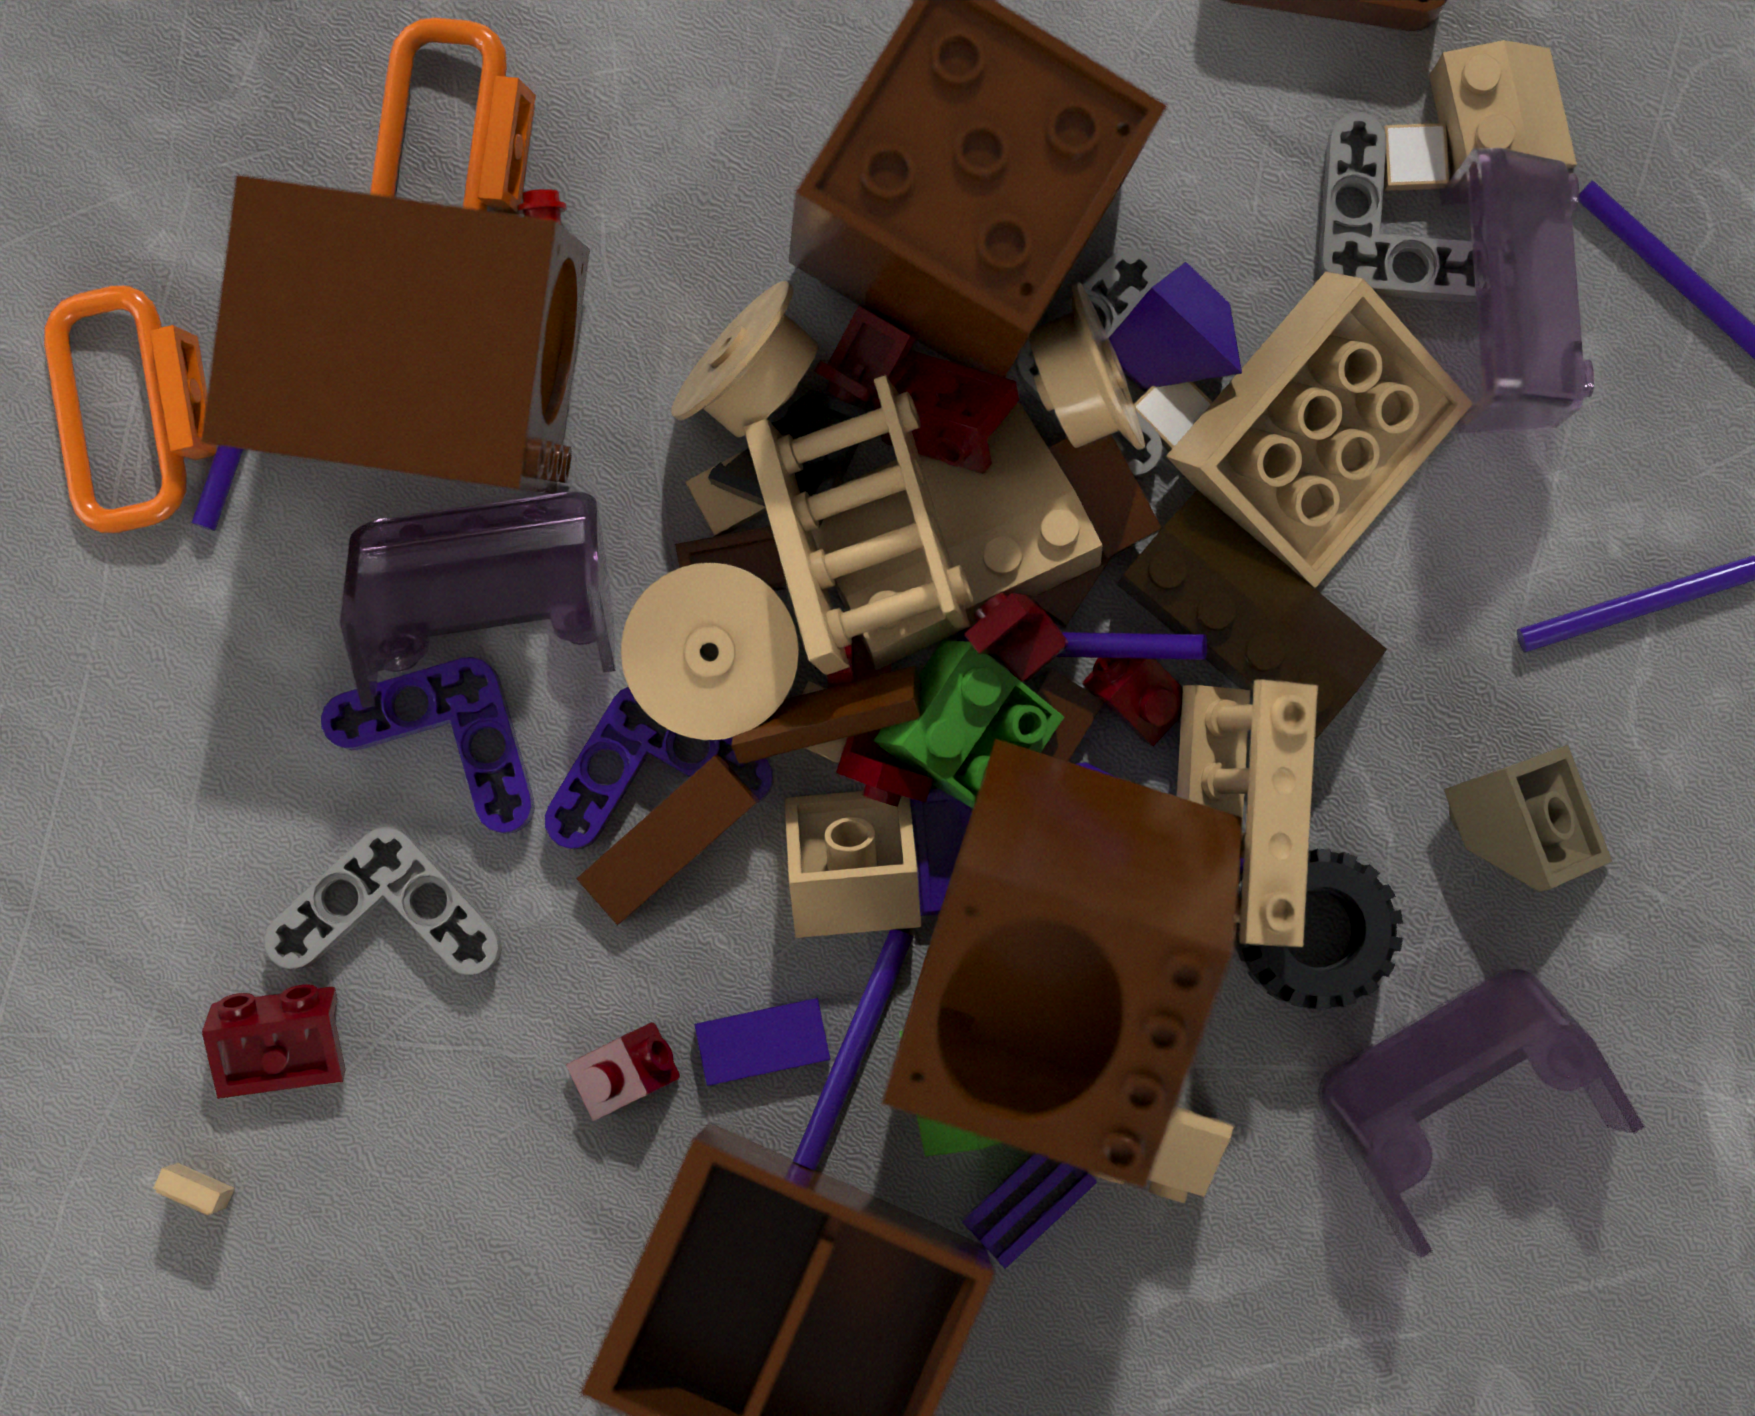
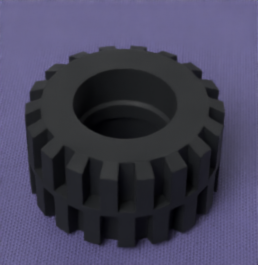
(1369, 948)

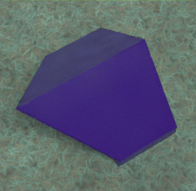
(1178, 333)

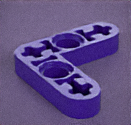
(466, 722)
(633, 749)

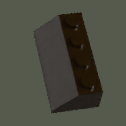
(1251, 606)

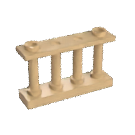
(796, 514)
(1277, 787)

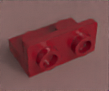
(954, 407)
(273, 1041)

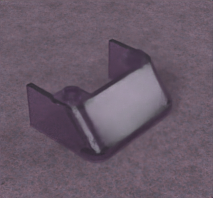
(1523, 289)
(474, 573)
(1443, 1056)

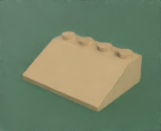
(1321, 426)
(1006, 528)

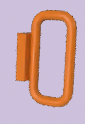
(500, 122)
(175, 400)

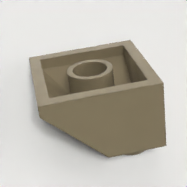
(1531, 820)

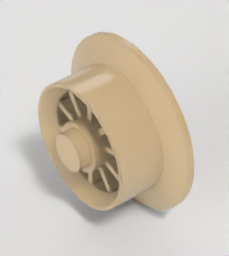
(750, 365)
(1083, 376)
(709, 651)

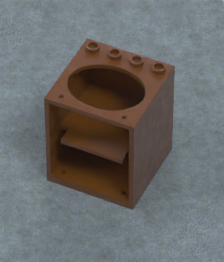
(968, 178)
(396, 335)
(1071, 965)
(786, 1297)

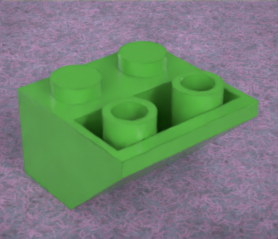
(962, 711)

